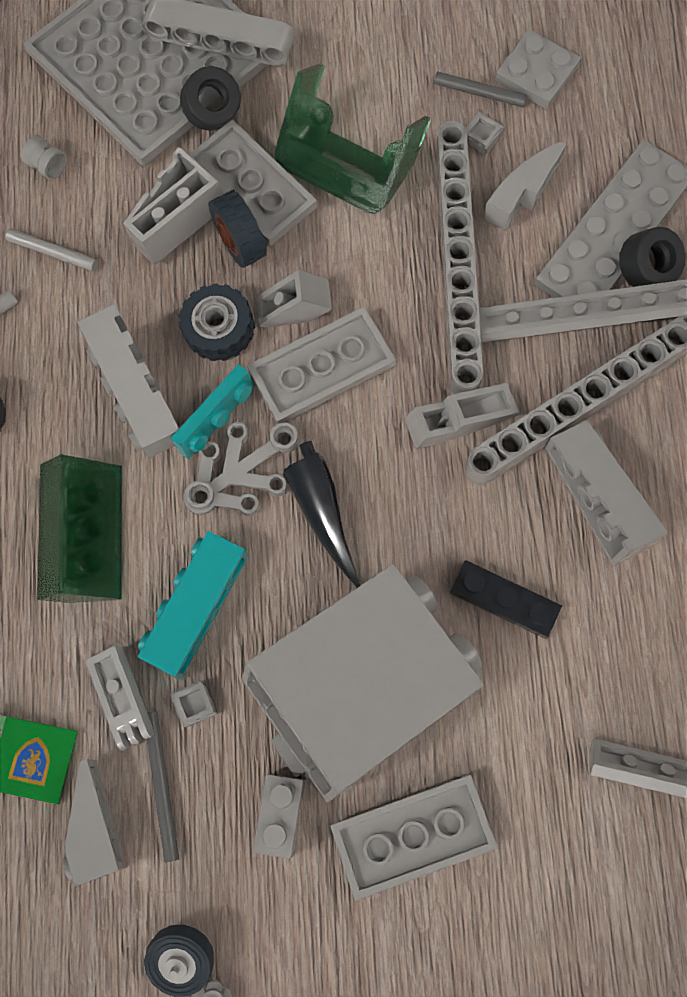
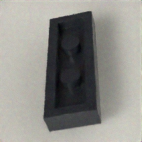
(506, 599)

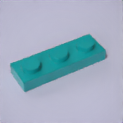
(213, 412)

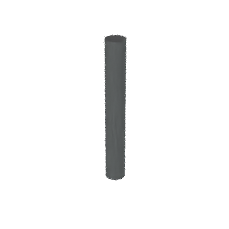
(480, 89)

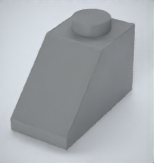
(294, 300)

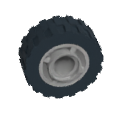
(212, 304)

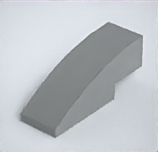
(523, 186)
(460, 415)

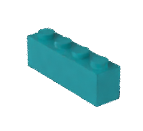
(193, 605)

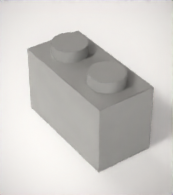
(279, 816)

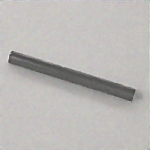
(161, 792)

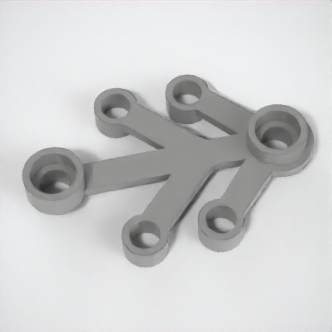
(237, 472)

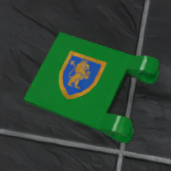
(34, 759)

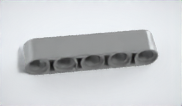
(219, 31)

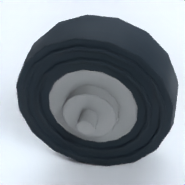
(179, 960)

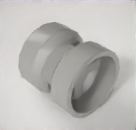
(40, 155)

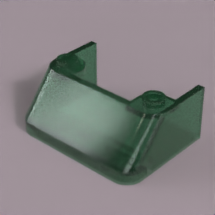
(334, 163)

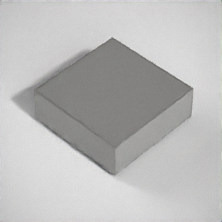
(483, 133)
(194, 704)

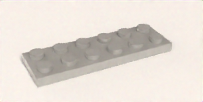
(631, 203)

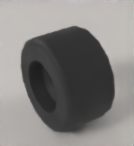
(221, 82)
(668, 254)

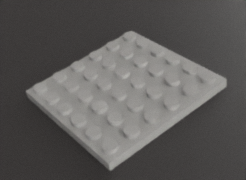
(125, 75)

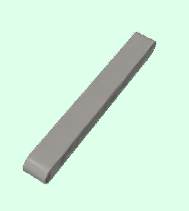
(461, 243)
(577, 399)

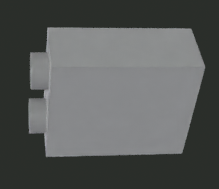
(362, 679)

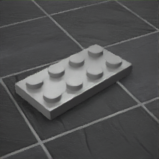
(264, 184)
(321, 365)
(413, 837)

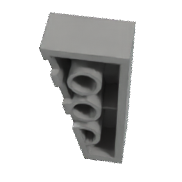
(129, 381)
(604, 493)

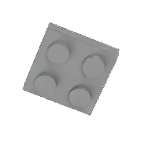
(538, 69)

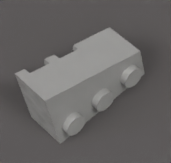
(172, 208)

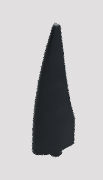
(318, 501)

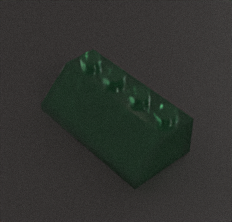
(79, 531)

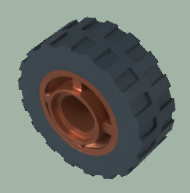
(237, 228)

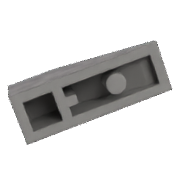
(91, 836)

